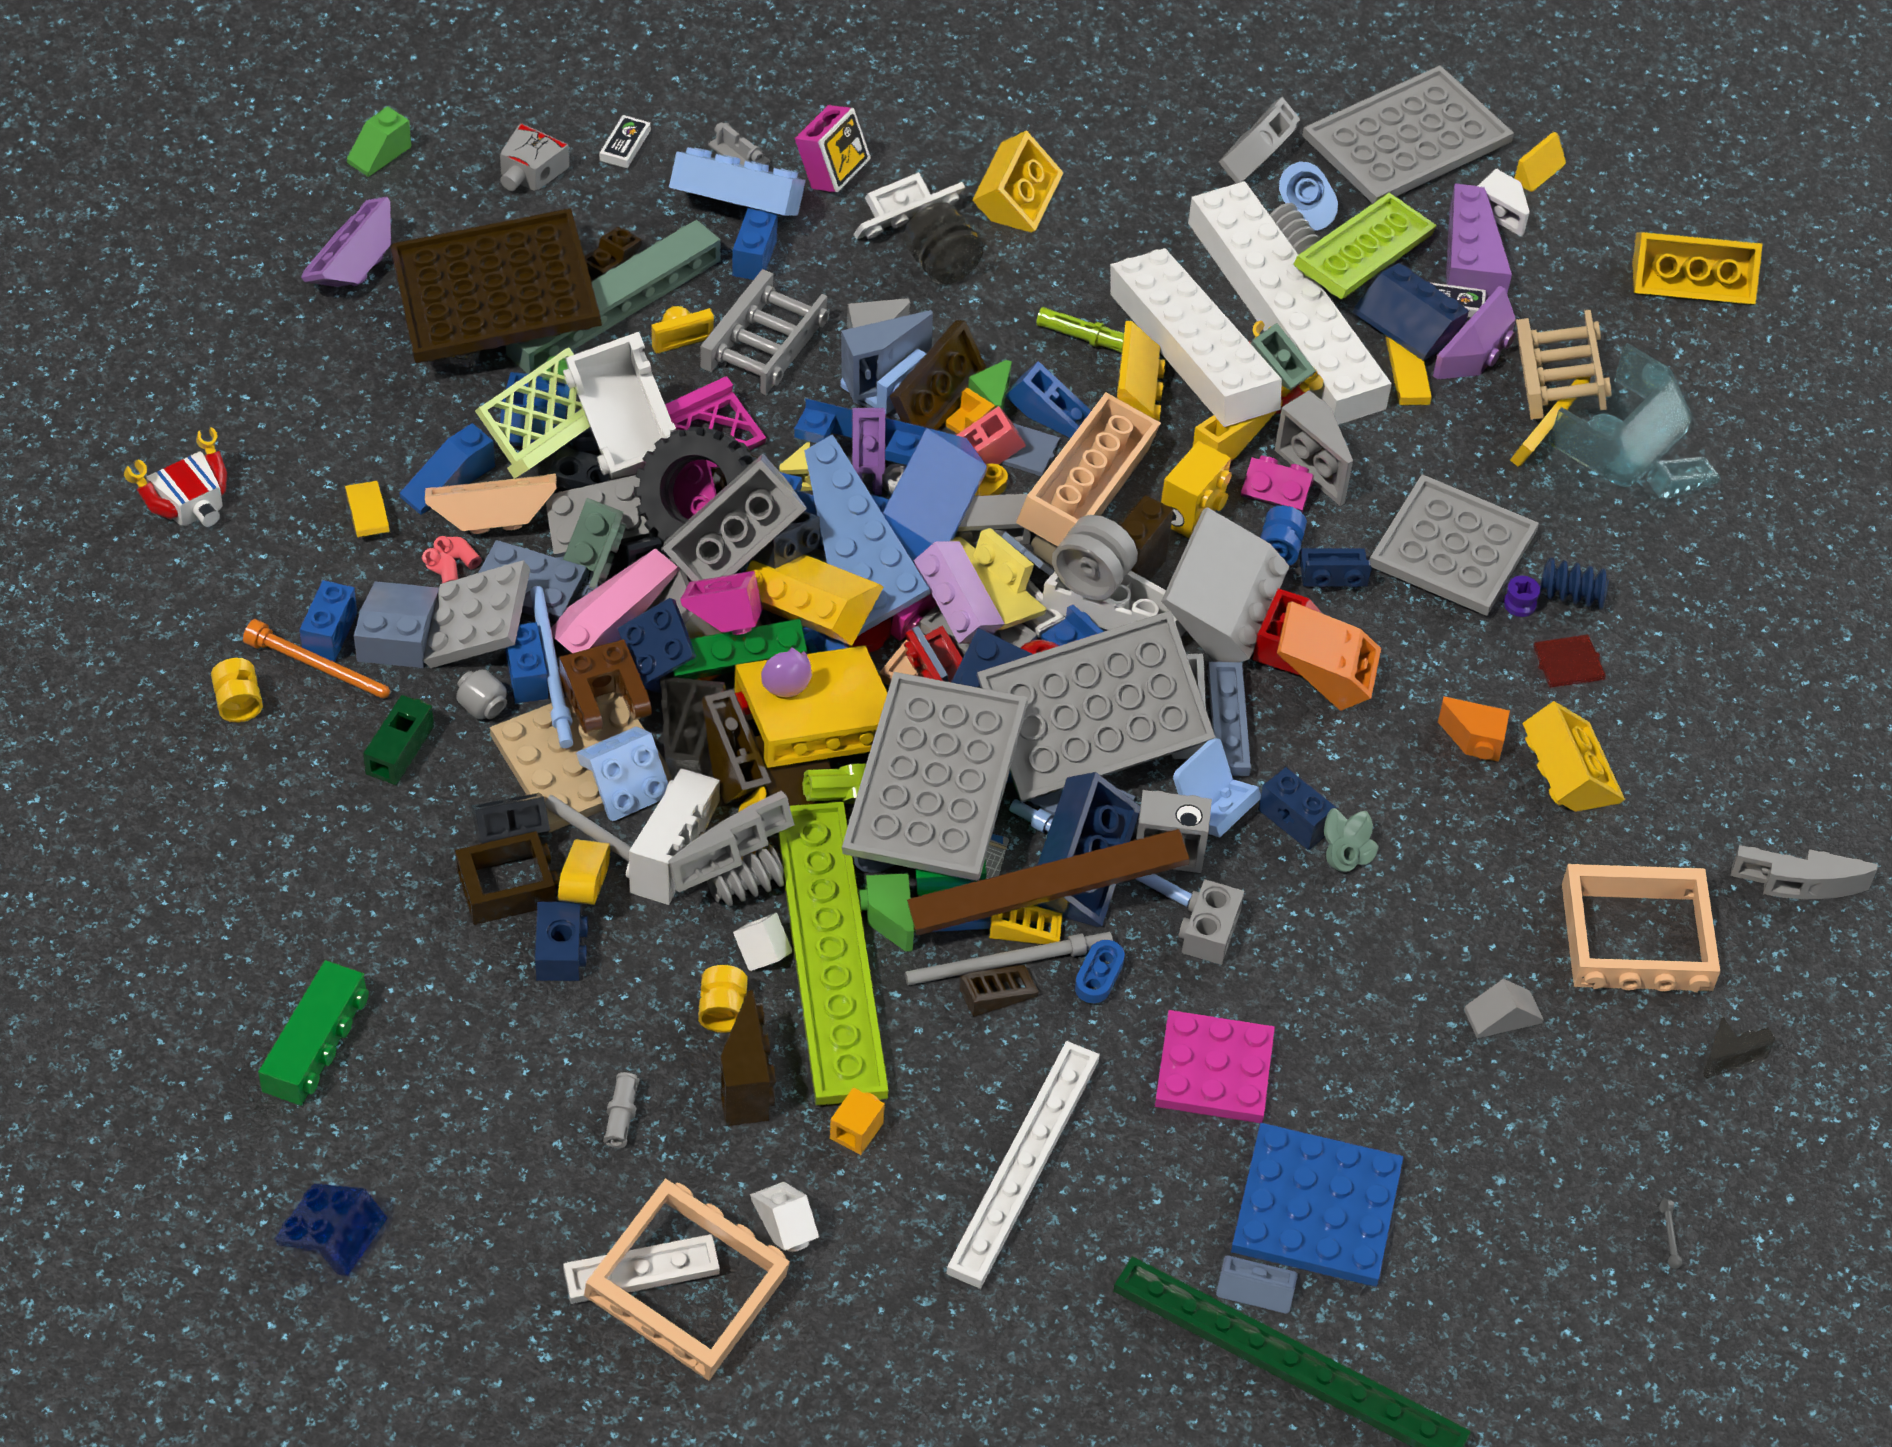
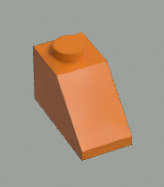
(1474, 727)

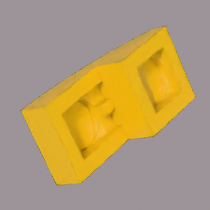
(367, 508)

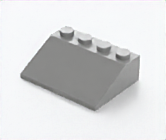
(1224, 587)

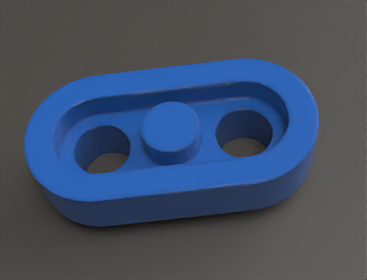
(1097, 973)

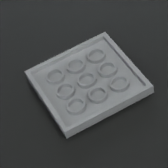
(1454, 544)

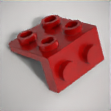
(942, 647)

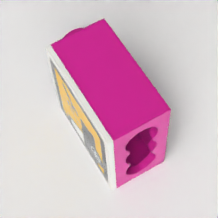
(832, 148)

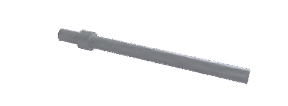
(1074, 945)

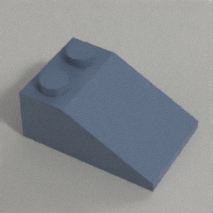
(395, 624)

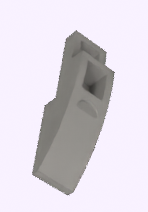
(1260, 141)
(1815, 877)

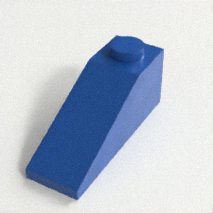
(1048, 401)
(456, 462)

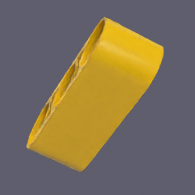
(584, 872)

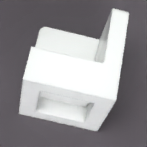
(762, 942)

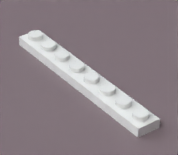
(1022, 1165)

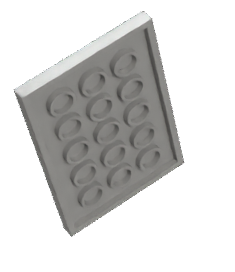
(1408, 134)
(1102, 704)
(935, 776)

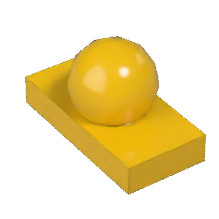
(681, 328)

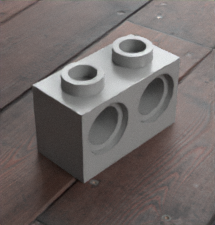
(1215, 922)

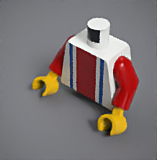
(187, 488)

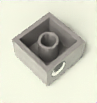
(1167, 812)

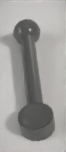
(1667, 1208)

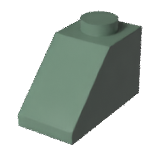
(1283, 356)

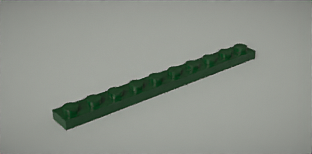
(1287, 1358)

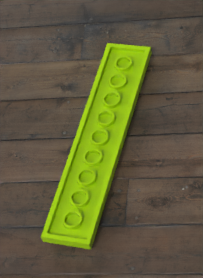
(831, 955)

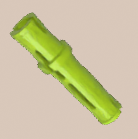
(1096, 333)

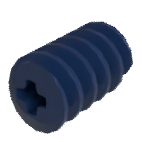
(1574, 583)

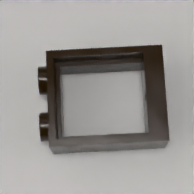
(508, 901)

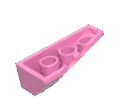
(628, 594)

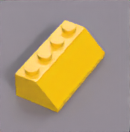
(1696, 267)
(818, 595)

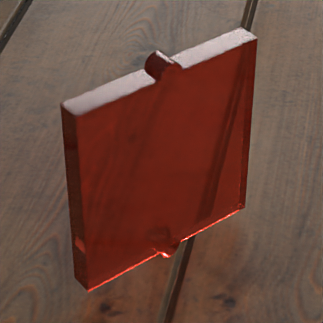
(1569, 661)

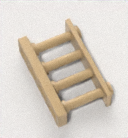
(1536, 377)

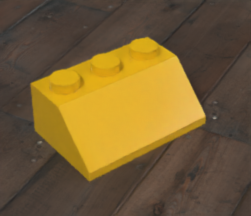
(1018, 183)
(1139, 372)
(1571, 759)

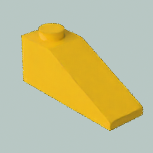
(1229, 439)

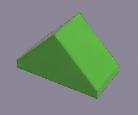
(992, 383)

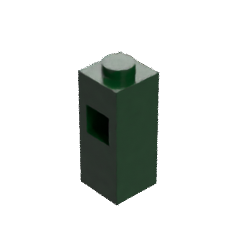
(398, 739)

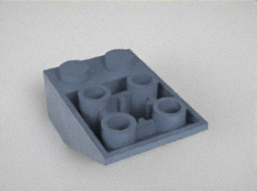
(877, 348)

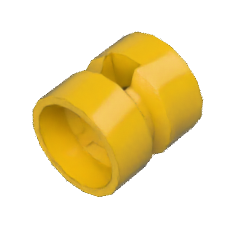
(236, 690)
(721, 997)

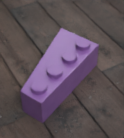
(1474, 243)

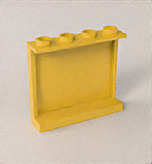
(825, 720)

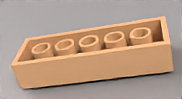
(1088, 469)

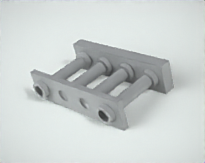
(748, 310)

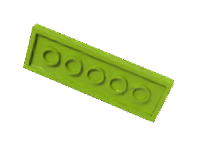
(1364, 245)

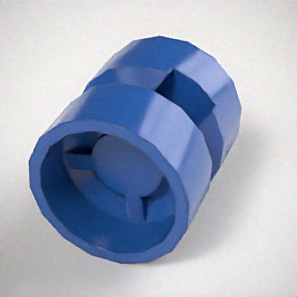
(1285, 530)

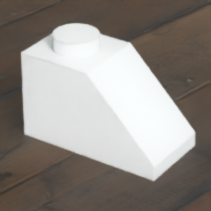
(1507, 201)
(786, 1216)

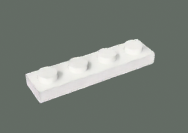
(649, 1266)

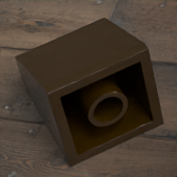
(1150, 529)

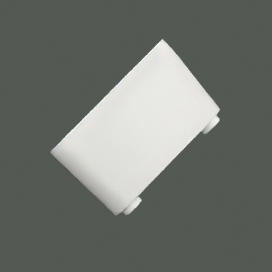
(620, 403)

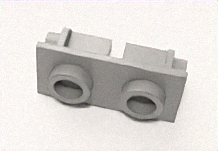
(729, 143)

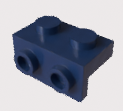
(1334, 567)

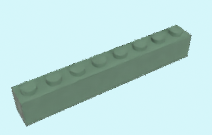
(631, 288)

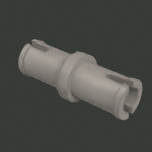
(621, 1110)

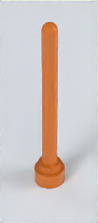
(259, 635)

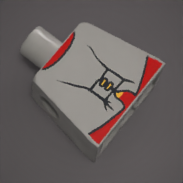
(532, 159)

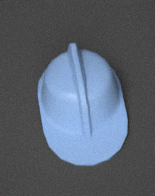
(1310, 192)

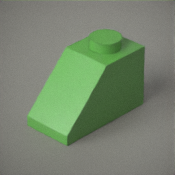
(380, 141)
(888, 907)

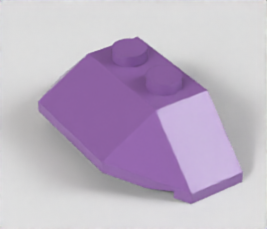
(353, 247)
(1479, 340)

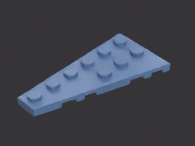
(858, 534)

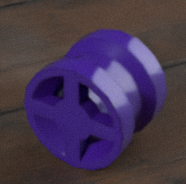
(1521, 596)

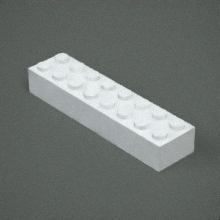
(1196, 337)

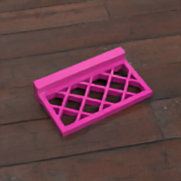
(709, 399)

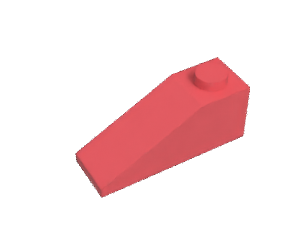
(994, 437)

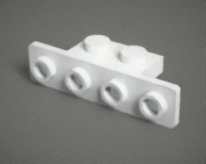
(901, 201)

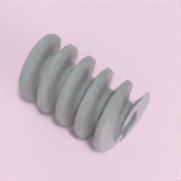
(1294, 227)
(753, 872)

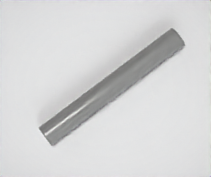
(587, 826)

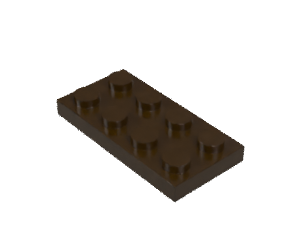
(937, 381)

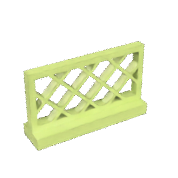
(554, 437)

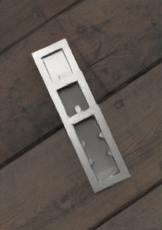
(729, 840)

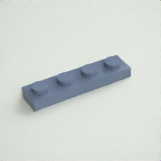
(1229, 714)

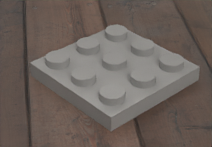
(477, 614)

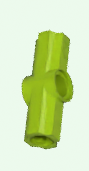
(833, 783)

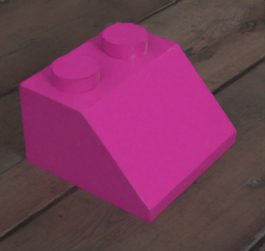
(725, 601)

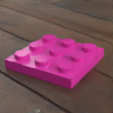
(1215, 1066)

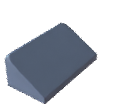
(1256, 1284)

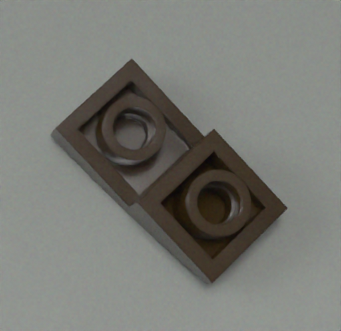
(613, 250)

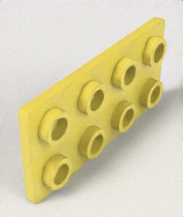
(1004, 576)

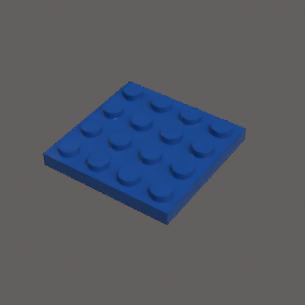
(1317, 1204)

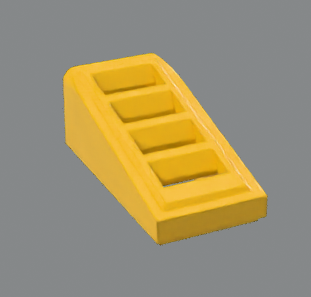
(1012, 931)

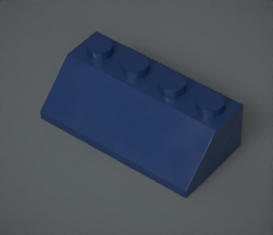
(1087, 819)

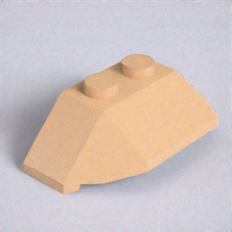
(492, 503)

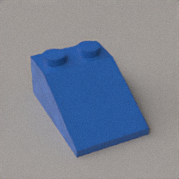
(540, 405)

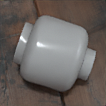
(481, 694)

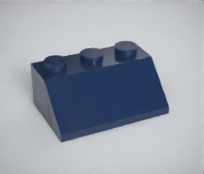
(1411, 311)

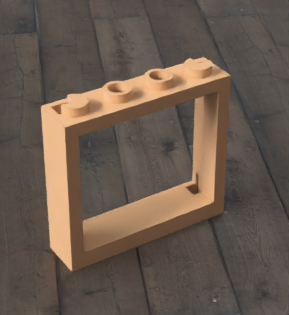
(1639, 883)
(656, 1327)

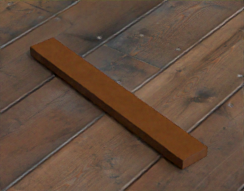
(1048, 882)

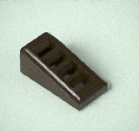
(983, 1003)

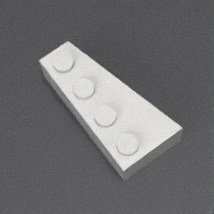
(672, 826)

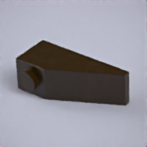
(732, 748)

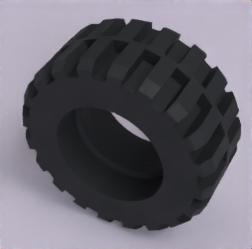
(669, 459)

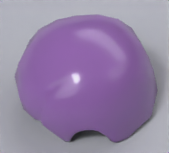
(787, 673)

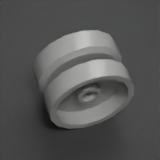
(1094, 557)

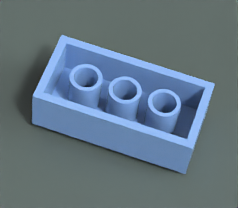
(737, 183)

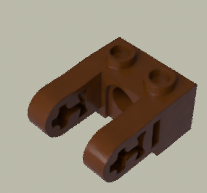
(601, 672)

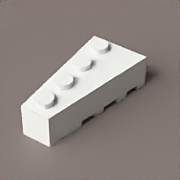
(1131, 602)

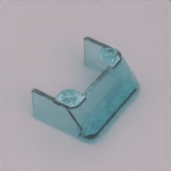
(1629, 447)

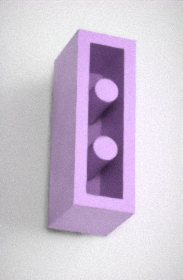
(958, 590)

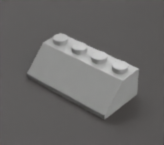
(735, 523)

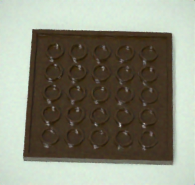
(494, 285)

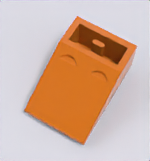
(1329, 655)

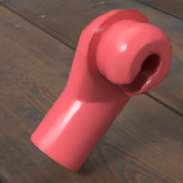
(458, 549)
(441, 564)

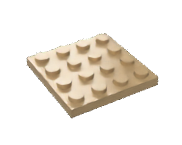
(542, 766)

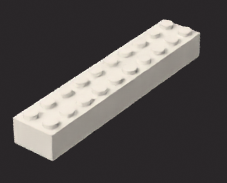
(1262, 272)

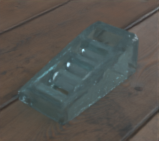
(1679, 476)

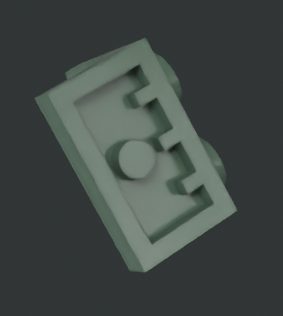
(594, 537)

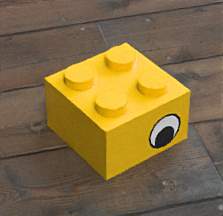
(1196, 484)

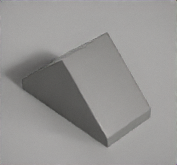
(1502, 1010)

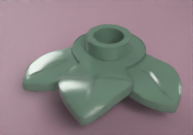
(1349, 836)

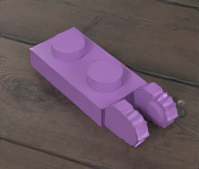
(869, 444)

